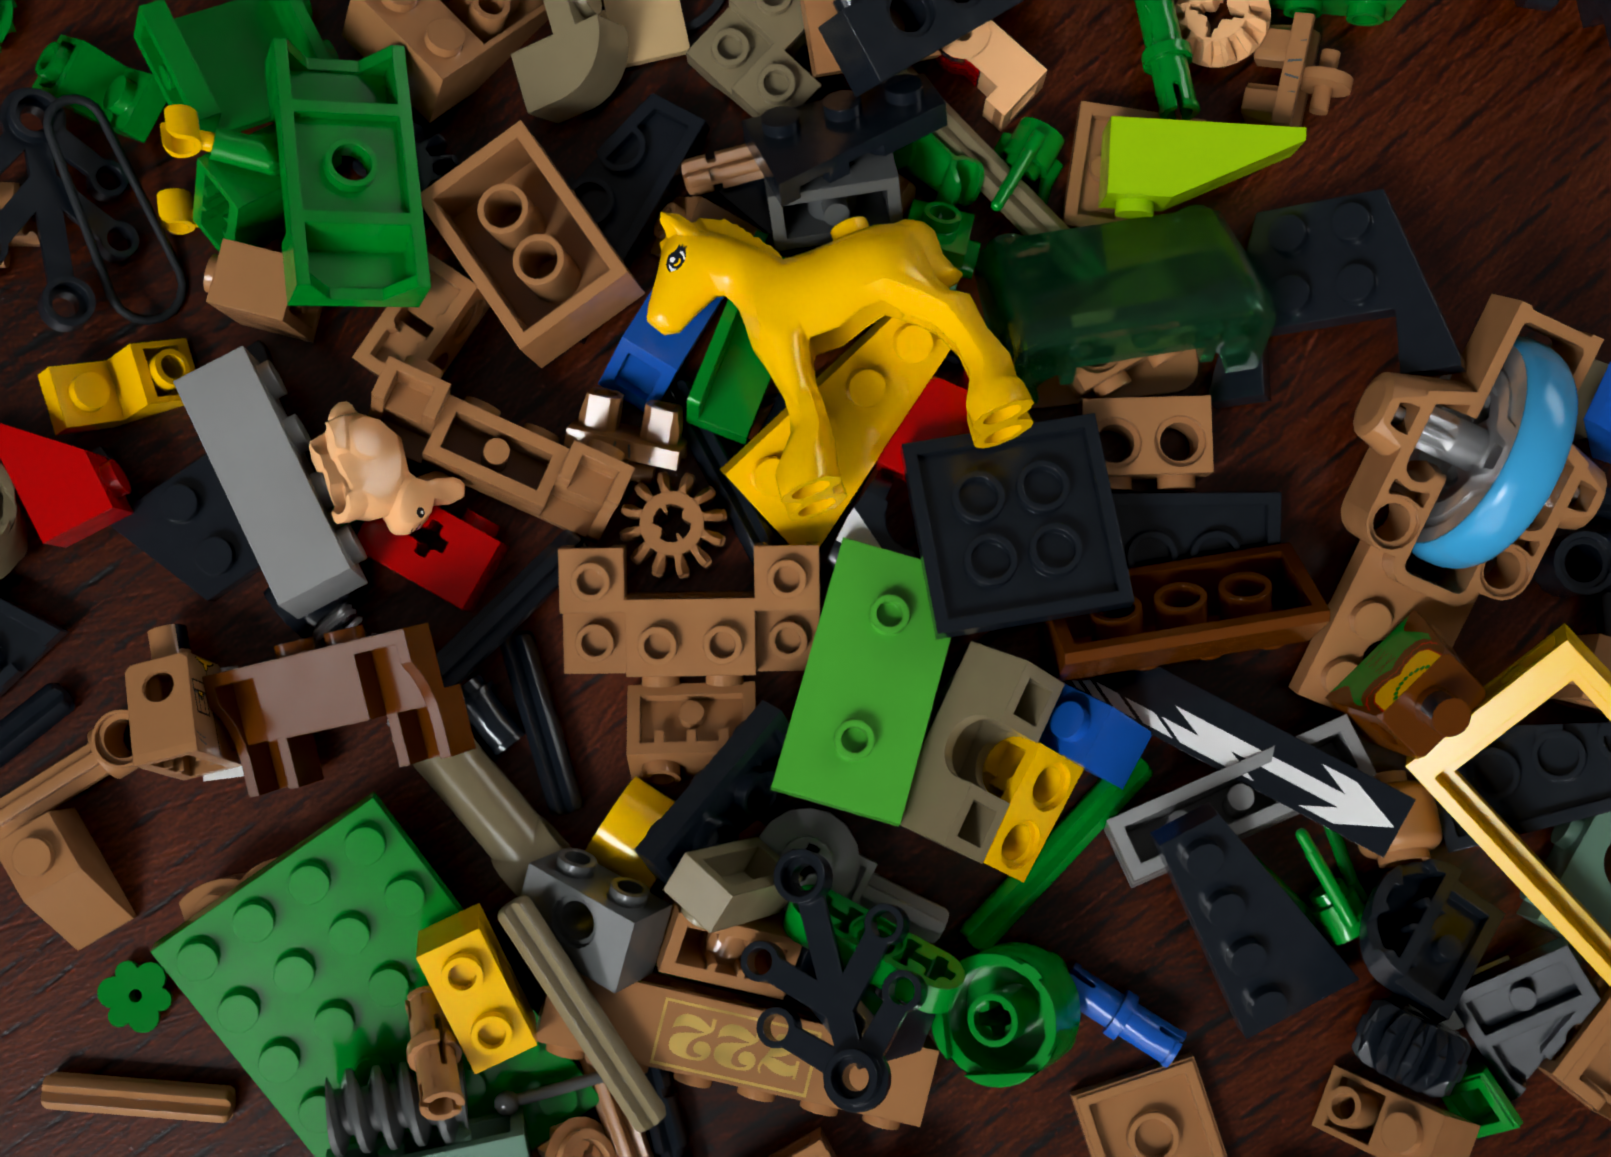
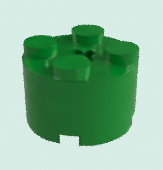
(1014, 1046)

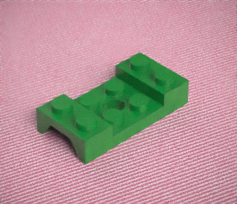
(345, 236)

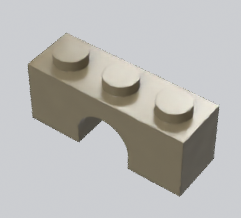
(987, 702)

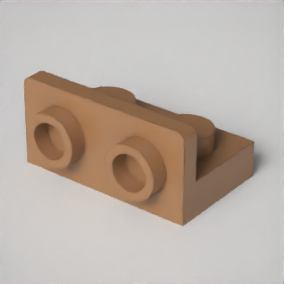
(681, 727)

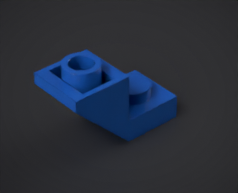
(648, 360)

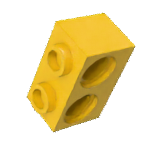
(1037, 788)

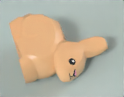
(371, 476)

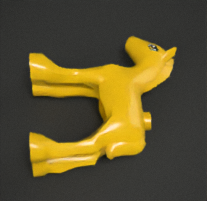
(820, 304)

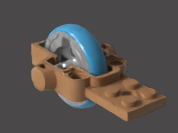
(1467, 477)

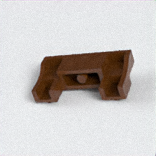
(352, 680)

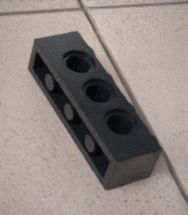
(874, 49)

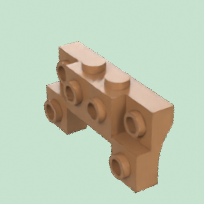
(496, 457)
(688, 632)

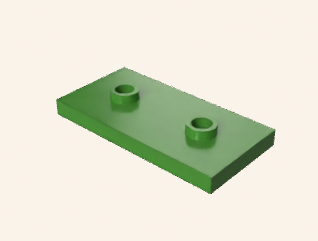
(865, 688)

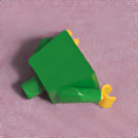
(234, 185)

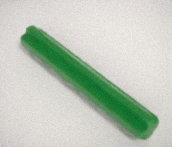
(1059, 851)

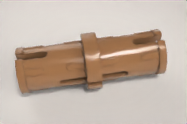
(433, 1056)

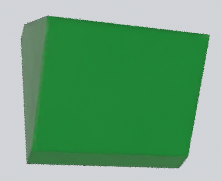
(1482, 1100)

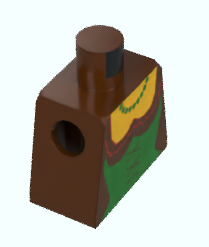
(1409, 691)

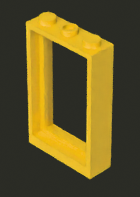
(1507, 701)

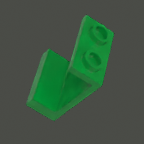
(220, 54)

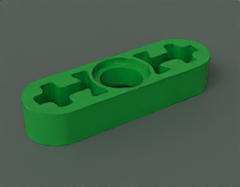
(938, 968)

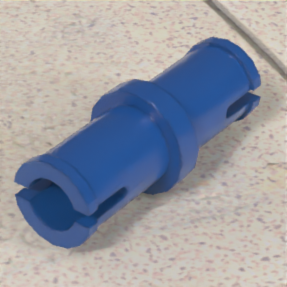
(1126, 1018)

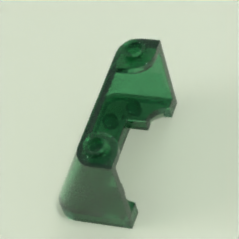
(1124, 295)

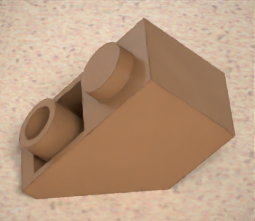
(1389, 1120)

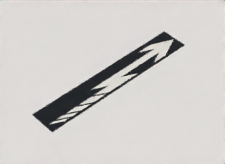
(1224, 734)

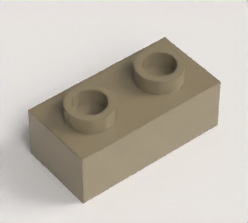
(727, 884)

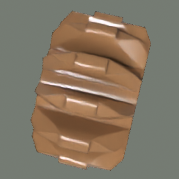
(655, 535)

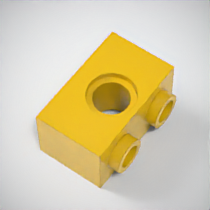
(476, 988)

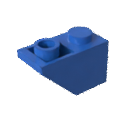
(1095, 736)

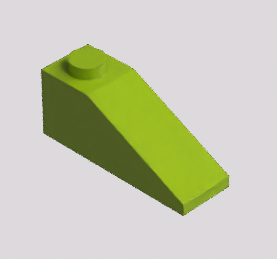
(1168, 161)

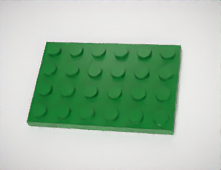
(314, 972)

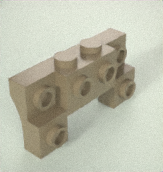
(753, 55)

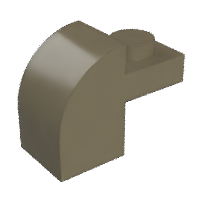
(574, 65)

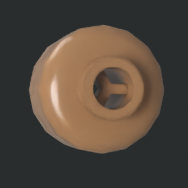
(1420, 829)

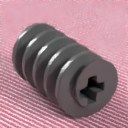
(383, 1108)

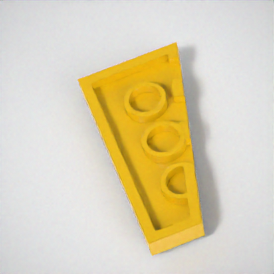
(865, 401)

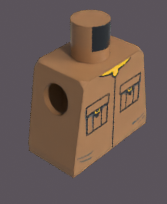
(170, 713)

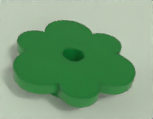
(119, 995)

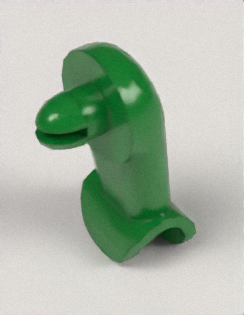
(932, 163)

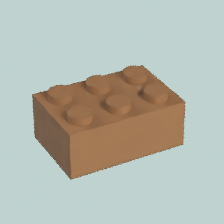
(530, 245)

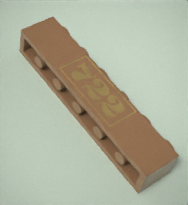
(712, 1036)

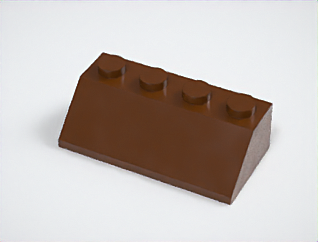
(1192, 613)

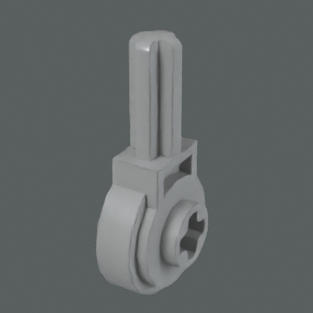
(851, 870)

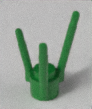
(1030, 155)
(1337, 901)

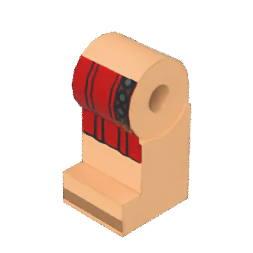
(997, 69)

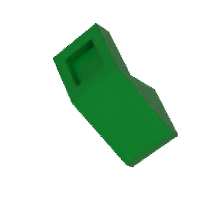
(124, 94)

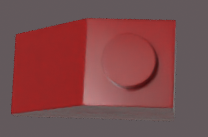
(63, 486)

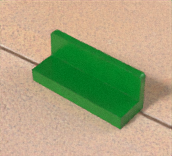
(729, 380)

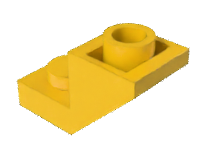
(116, 390)

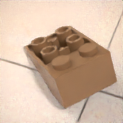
(446, 42)

